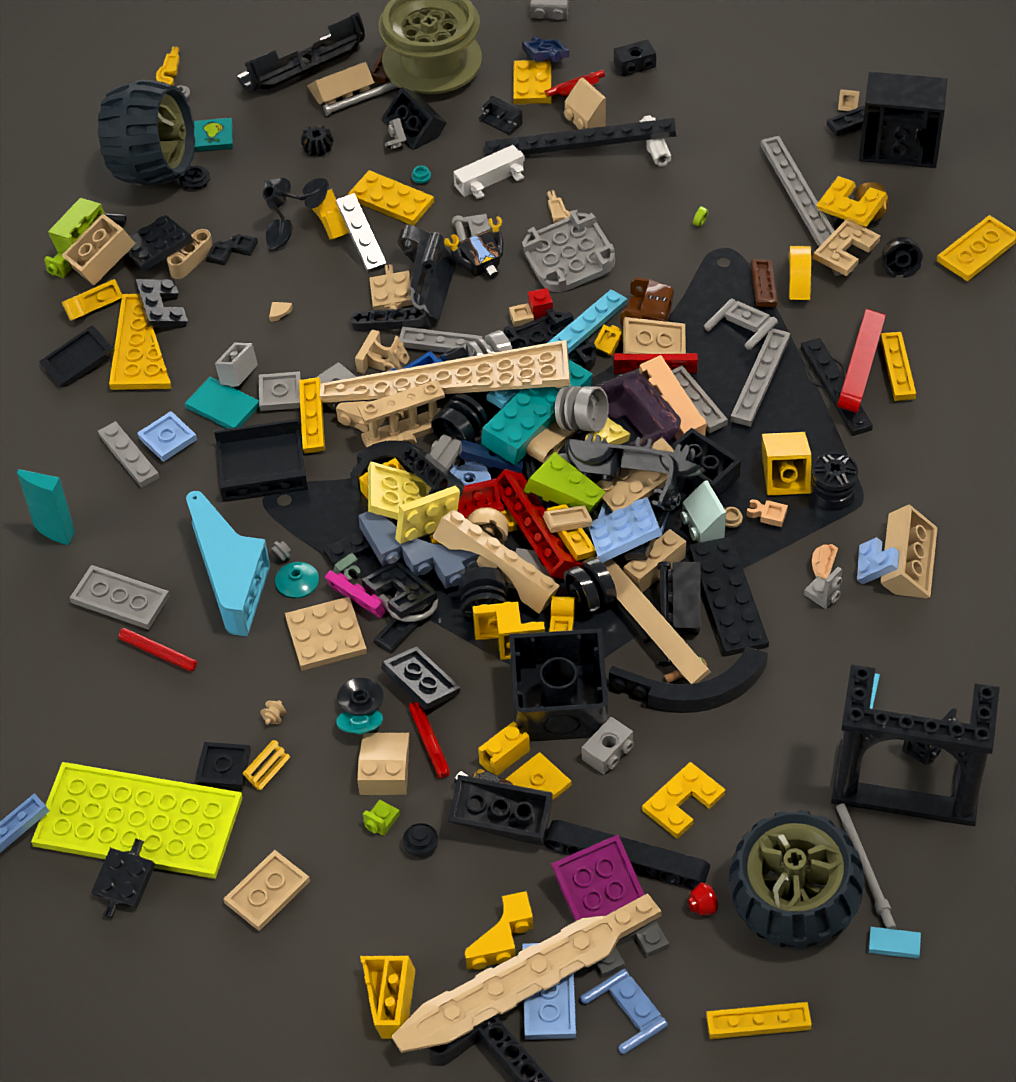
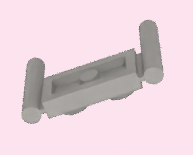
(746, 317)

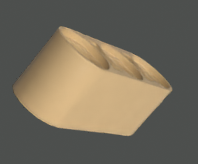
(190, 256)
(548, 442)

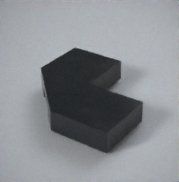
(239, 244)

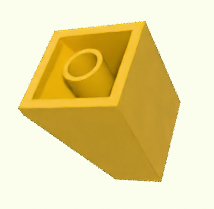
(786, 463)

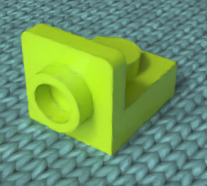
(57, 265)
(380, 817)

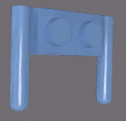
(633, 1003)

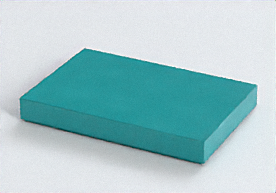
(222, 404)

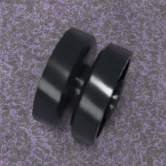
(590, 585)

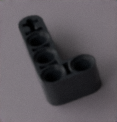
(430, 470)

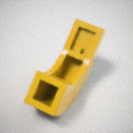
(800, 272)

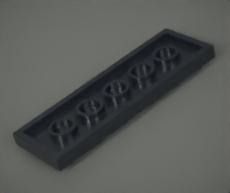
(728, 596)

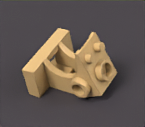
(373, 352)

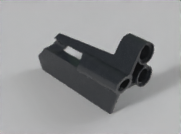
(429, 253)

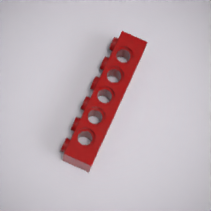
(528, 514)

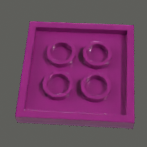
(597, 879)

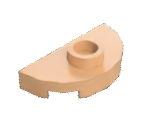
(823, 560)

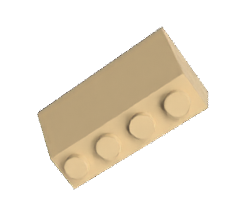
(916, 542)

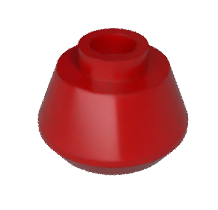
(703, 900)

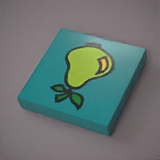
(213, 134)

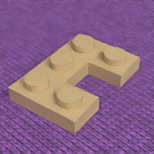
(833, 250)

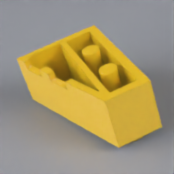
(390, 991)

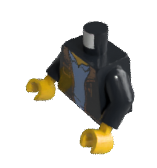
(480, 252)

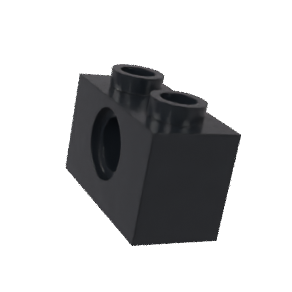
(634, 57)

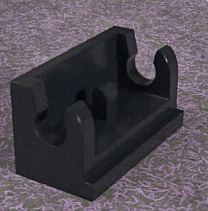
(501, 115)

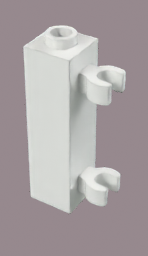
(489, 171)

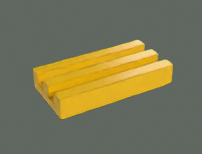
(279, 751)

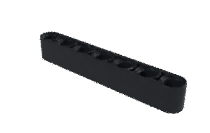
(644, 858)

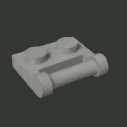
(476, 225)

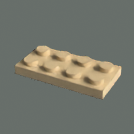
(633, 483)

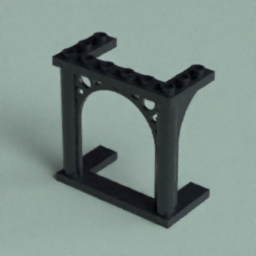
(862, 722)

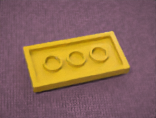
(392, 198)
(977, 248)

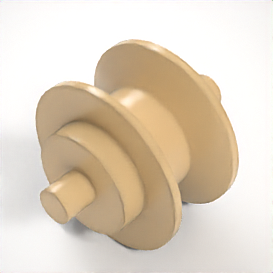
(273, 712)

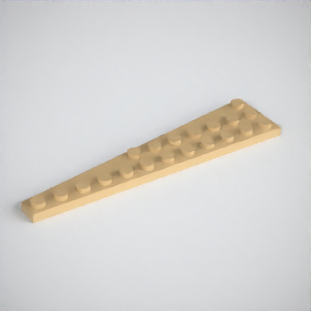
(505, 370)

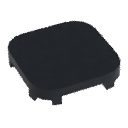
(545, 329)

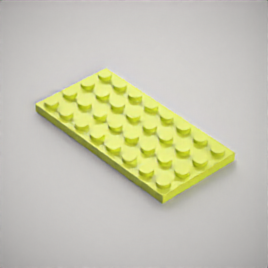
(107, 809)

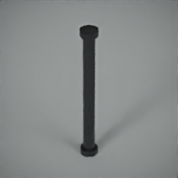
(664, 606)

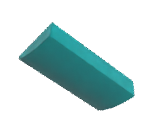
(47, 505)

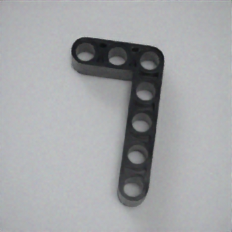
(498, 1049)

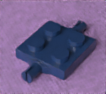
(545, 49)

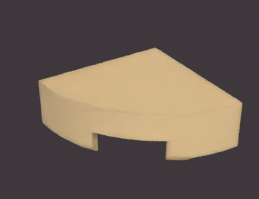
(279, 309)

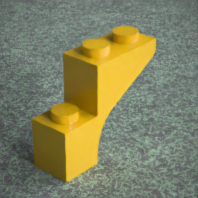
(331, 217)
(497, 944)

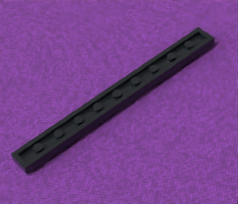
(586, 137)

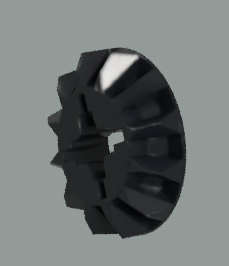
(203, 177)

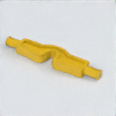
(169, 67)

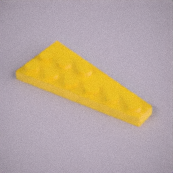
(137, 355)

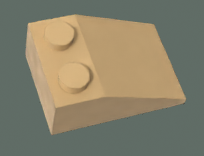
(383, 764)

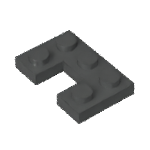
(650, 940)

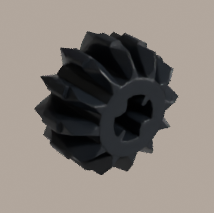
(317, 140)

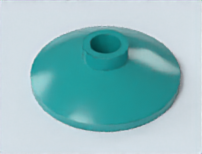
(299, 586)
(359, 724)

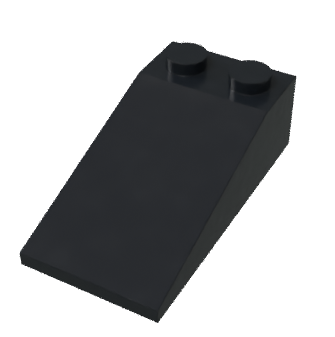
(501, 809)

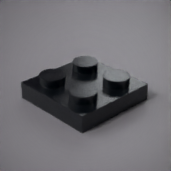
(223, 765)

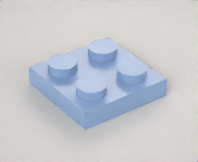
(167, 436)

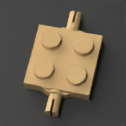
(391, 290)

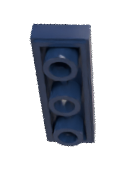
(478, 453)

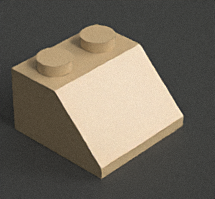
(585, 106)

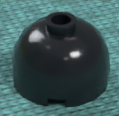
(902, 257)

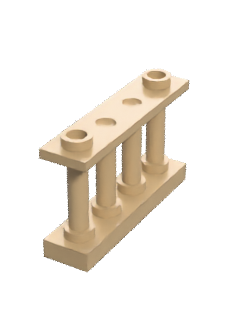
(391, 405)

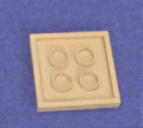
(325, 633)

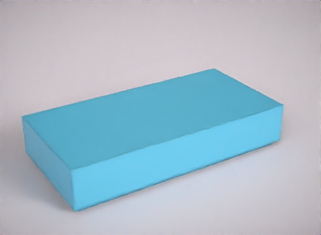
(894, 942)

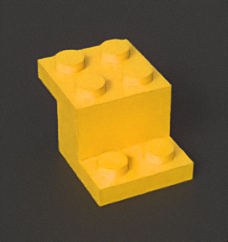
(499, 622)

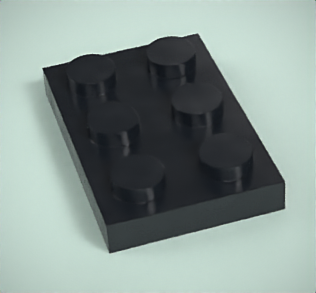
(420, 678)

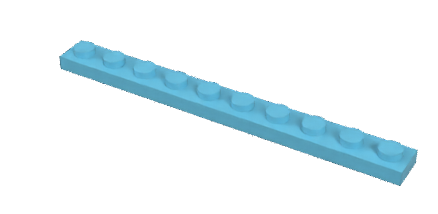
(574, 334)

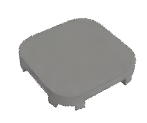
(569, 252)

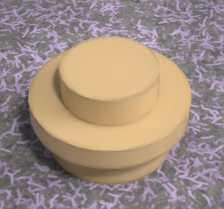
(733, 517)

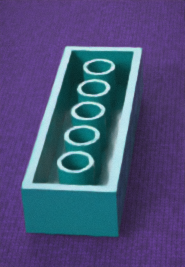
(526, 417)

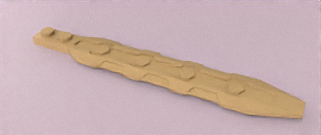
(529, 972)

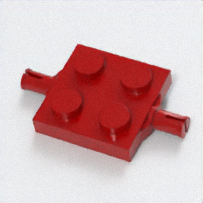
(566, 87)

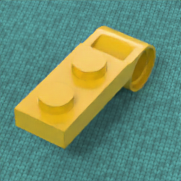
(92, 299)
(562, 613)

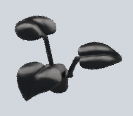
(275, 194)

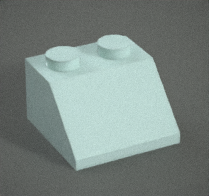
(704, 514)

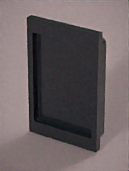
(77, 357)

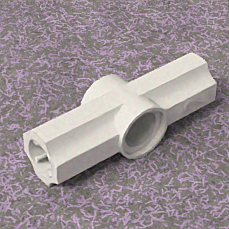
(657, 147)

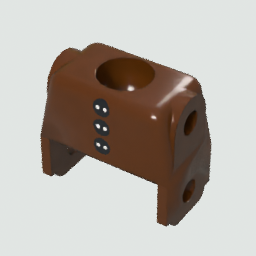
(650, 303)

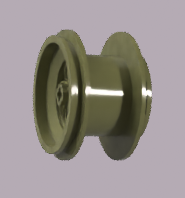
(430, 44)

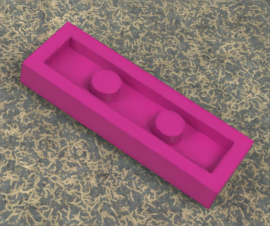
(356, 593)

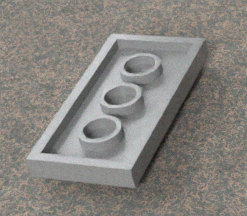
(119, 597)

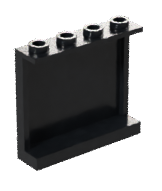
(260, 460)

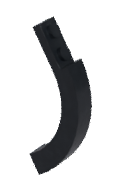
(696, 696)

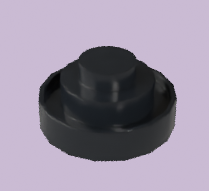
(420, 840)

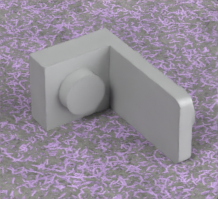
(825, 591)

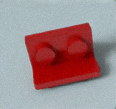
(480, 495)

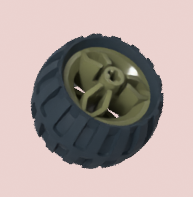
(146, 133)
(830, 862)

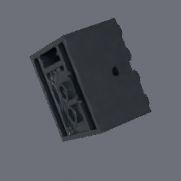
(894, 112)

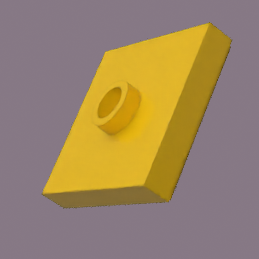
(540, 775)

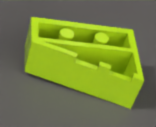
(74, 223)
(564, 485)

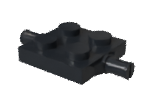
(123, 878)

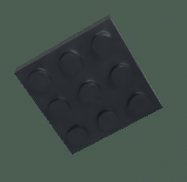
(157, 242)

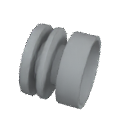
(493, 343)
(581, 408)

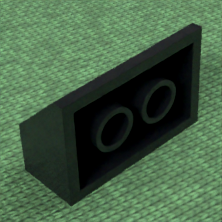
(418, 118)

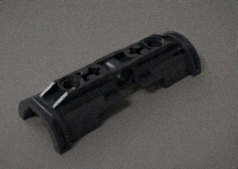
(271, 71)

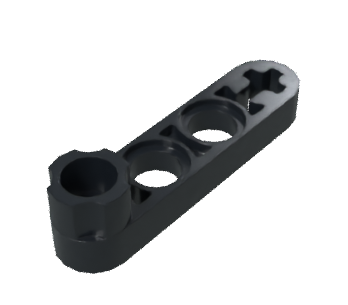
(412, 318)

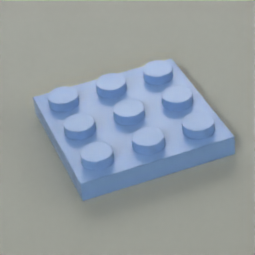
(624, 529)

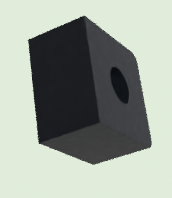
(559, 684)

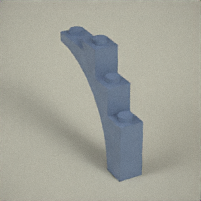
(417, 554)

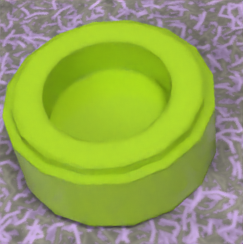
(700, 216)

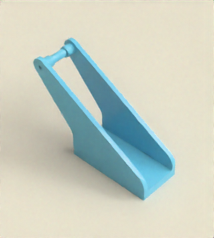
(233, 563)

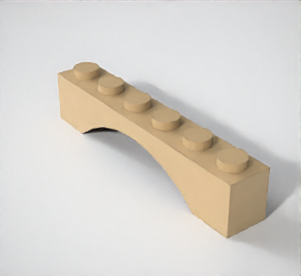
(532, 585)

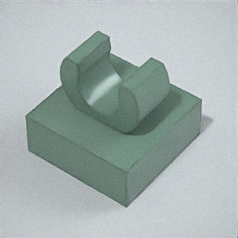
(346, 566)

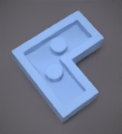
(874, 562)

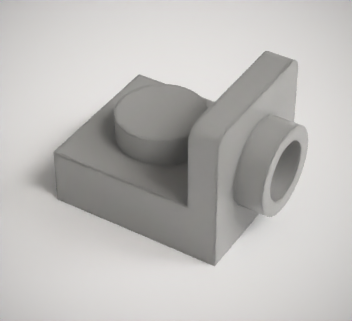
(396, 130)

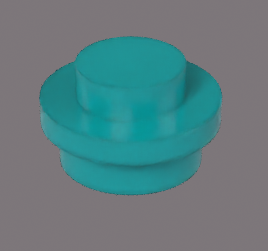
(421, 174)

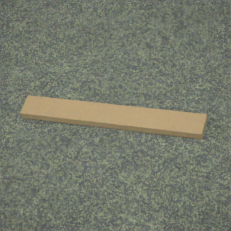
(656, 625)

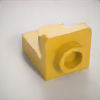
(608, 339)

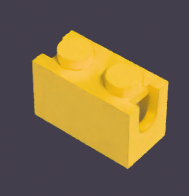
(504, 749)

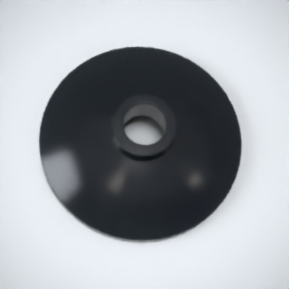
(360, 689)

